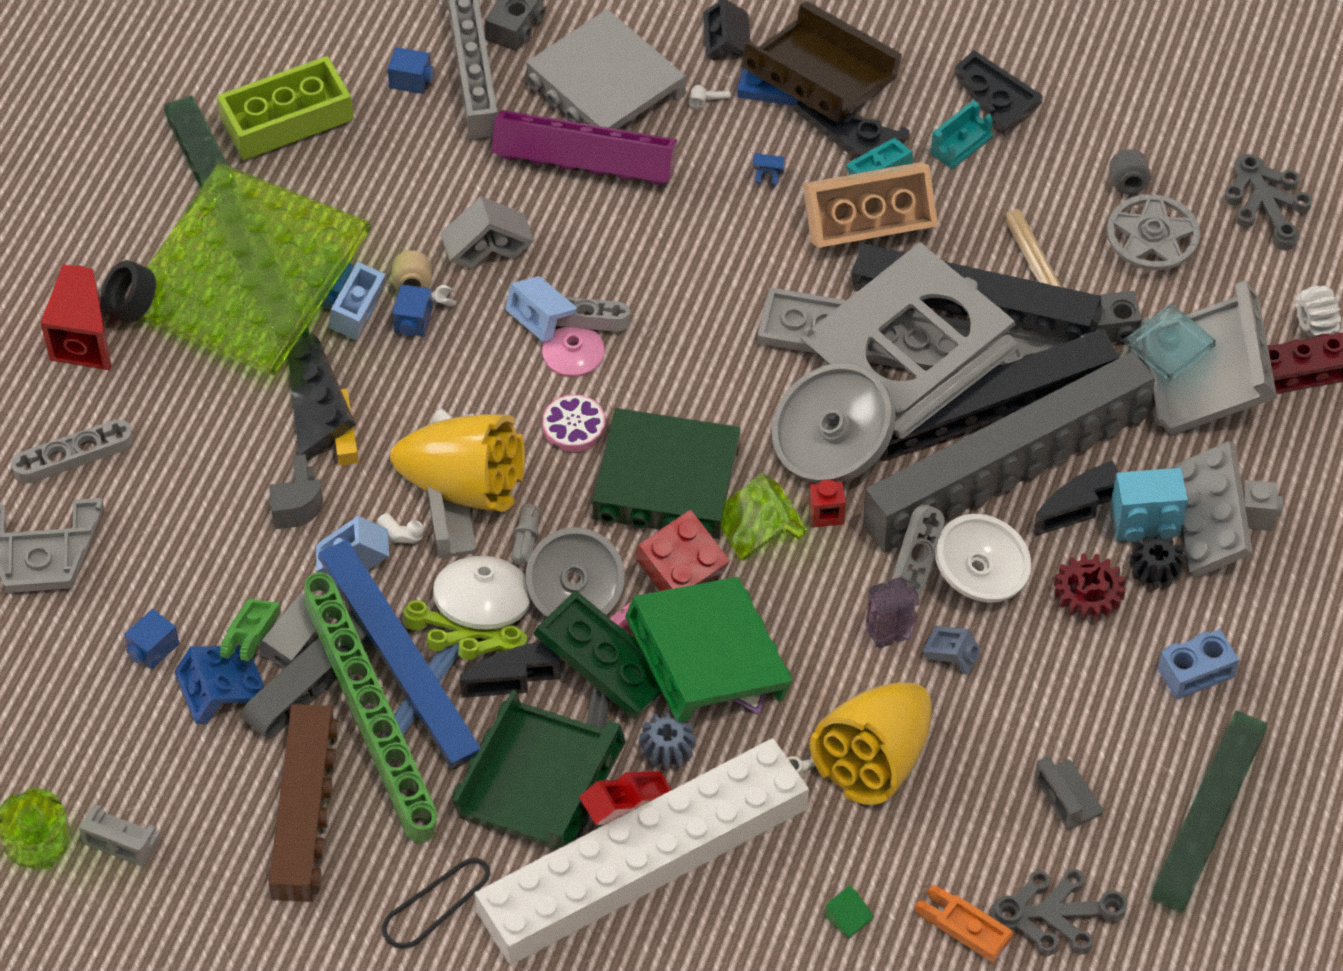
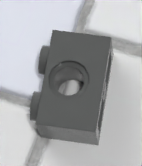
(512, 21)

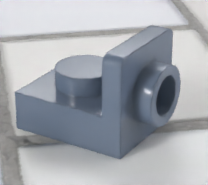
(954, 646)

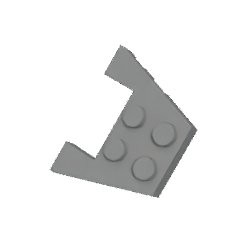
(47, 557)

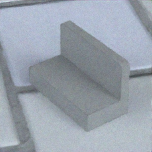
(451, 526)

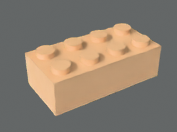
(870, 204)

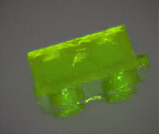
(759, 515)

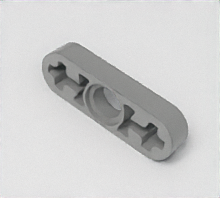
(604, 316)
(911, 539)

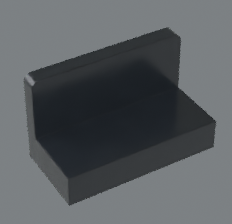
(725, 29)

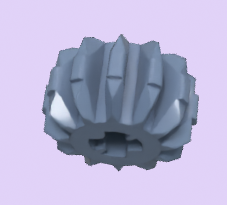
(666, 741)

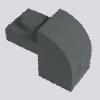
(296, 501)

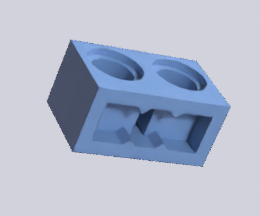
(1201, 669)

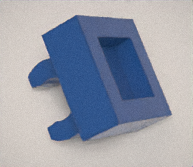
(768, 164)

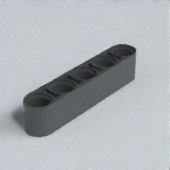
(296, 684)

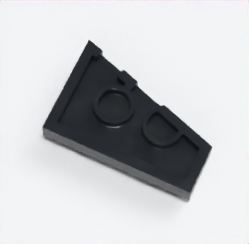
(997, 91)

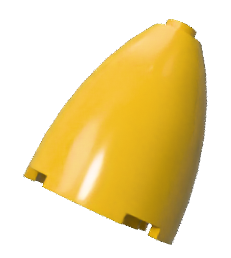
(466, 459)
(873, 740)

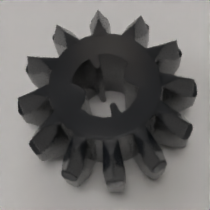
(1157, 561)

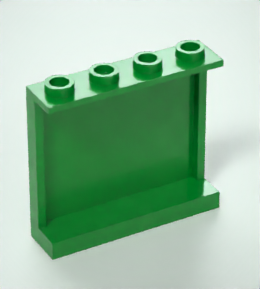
(706, 645)

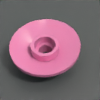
(577, 359)

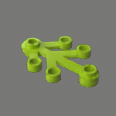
(417, 617)

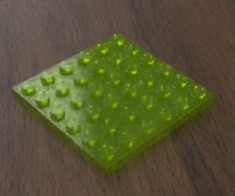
(250, 267)

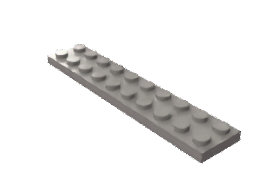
(791, 311)

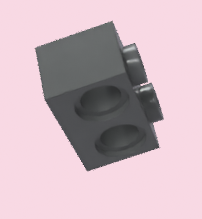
(1119, 315)

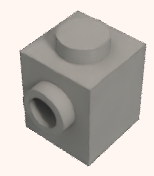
(1261, 504)

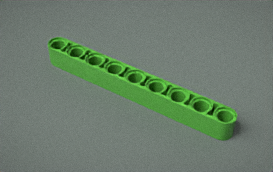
(370, 720)

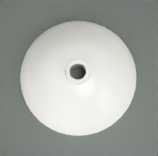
(990, 547)
(481, 592)

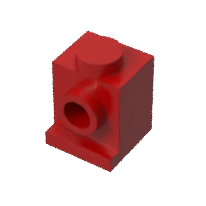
(827, 495)

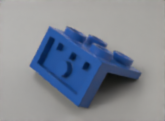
(214, 680)

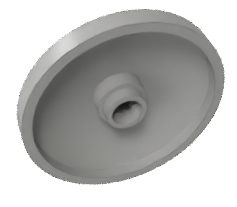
(833, 423)

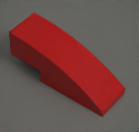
(615, 798)

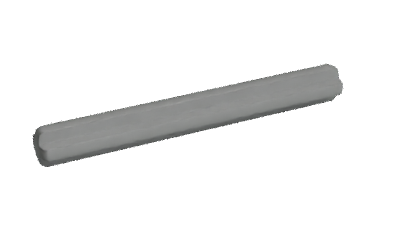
(954, 386)

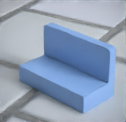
(538, 306)

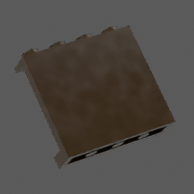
(823, 62)

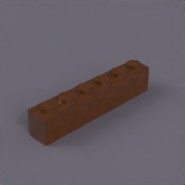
(302, 803)

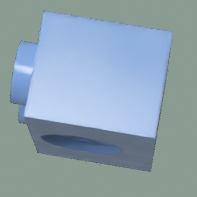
(356, 301)

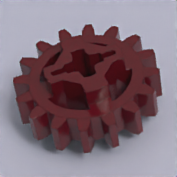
(1089, 587)

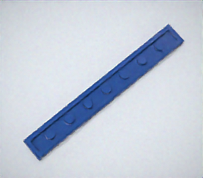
(399, 653)

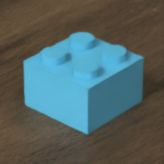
(1148, 504)

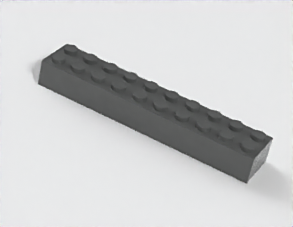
(1011, 449)

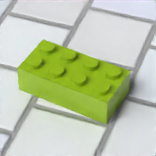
(285, 107)

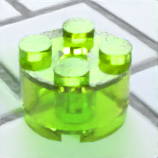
(34, 828)

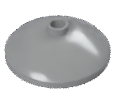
(579, 552)

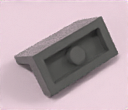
(1067, 792)

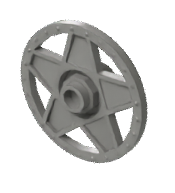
(1153, 232)

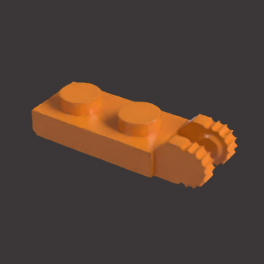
(965, 923)

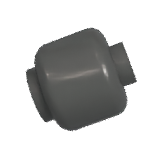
(1129, 171)

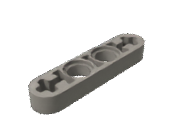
(74, 455)

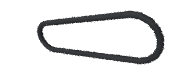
(446, 914)

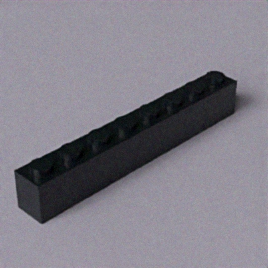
(1029, 303)
(1009, 390)

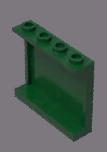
(663, 468)
(534, 772)

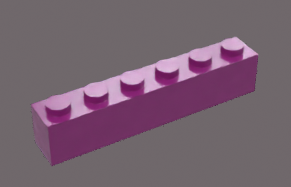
(584, 147)

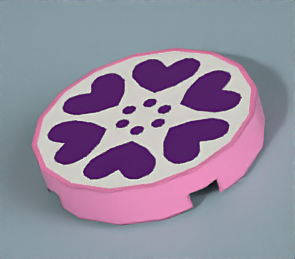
(573, 423)

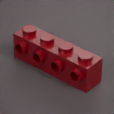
(1307, 362)

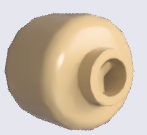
(411, 269)

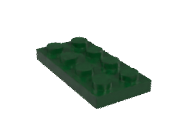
(600, 653)

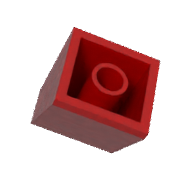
(75, 321)

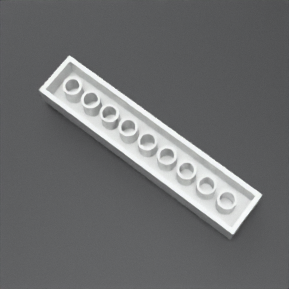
(641, 851)

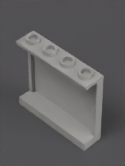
(603, 74)
(1228, 376)

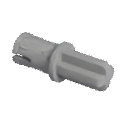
(525, 534)

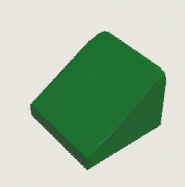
(848, 912)

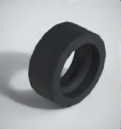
(139, 296)

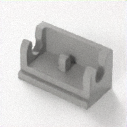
(288, 634)
(118, 836)

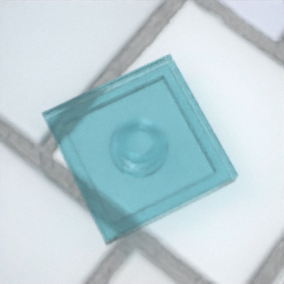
(1170, 342)

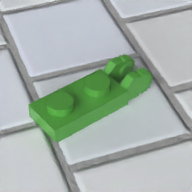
(249, 628)

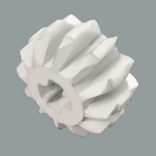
(1318, 311)

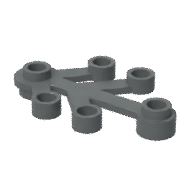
(1252, 170)
(1054, 911)

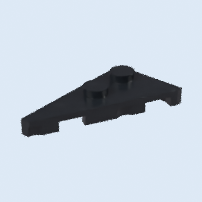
(853, 131)

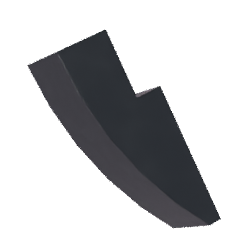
(1077, 499)
(510, 671)

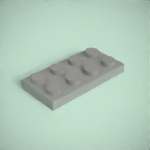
(1215, 510)

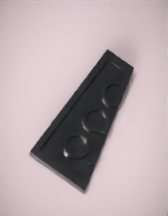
(317, 398)

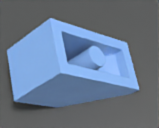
(366, 538)

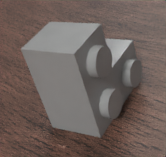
(484, 229)

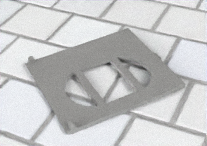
(913, 277)

